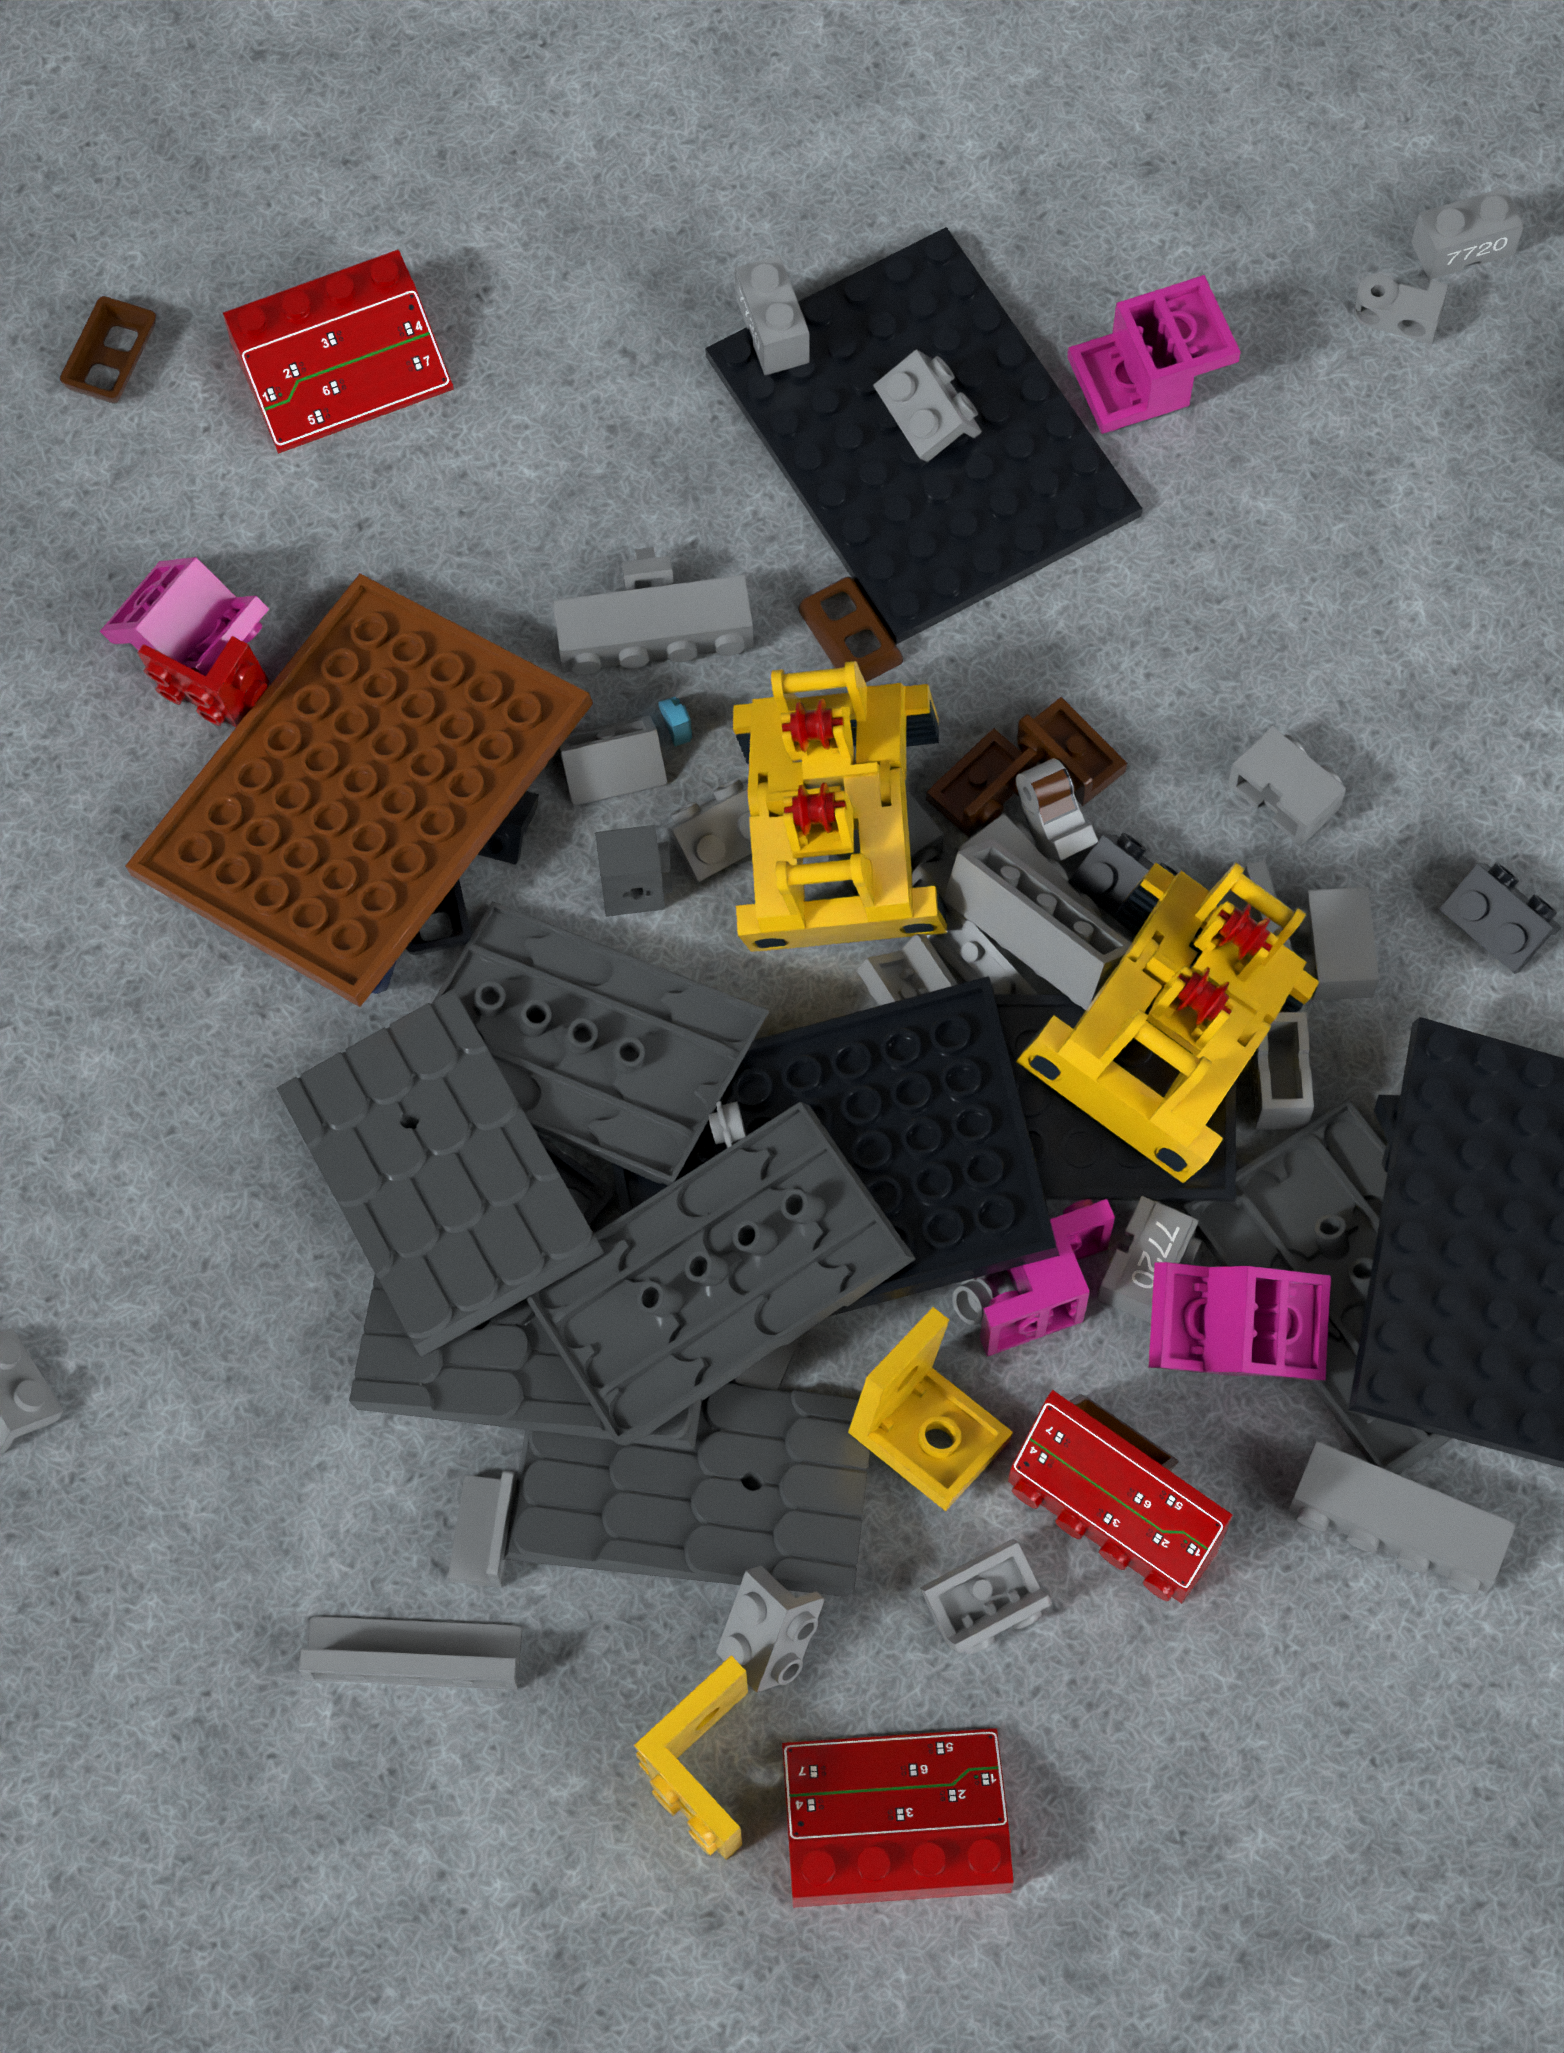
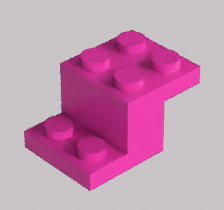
(1153, 354)
(185, 614)
(1050, 1291)
(1239, 1321)

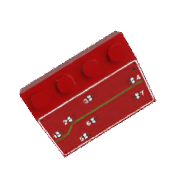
(337, 351)
(1118, 1499)
(896, 1818)

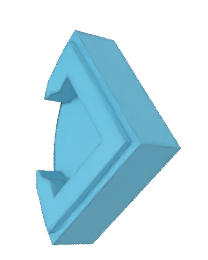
(676, 720)

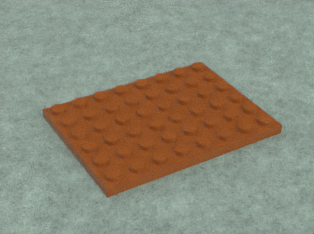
(359, 788)

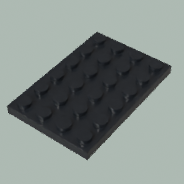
(1082, 1156)

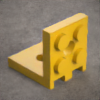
(910, 1398)
(672, 1736)

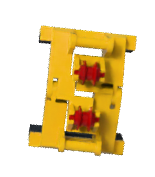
(805, 814)
(1212, 1009)

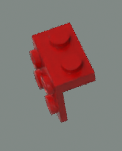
(221, 695)

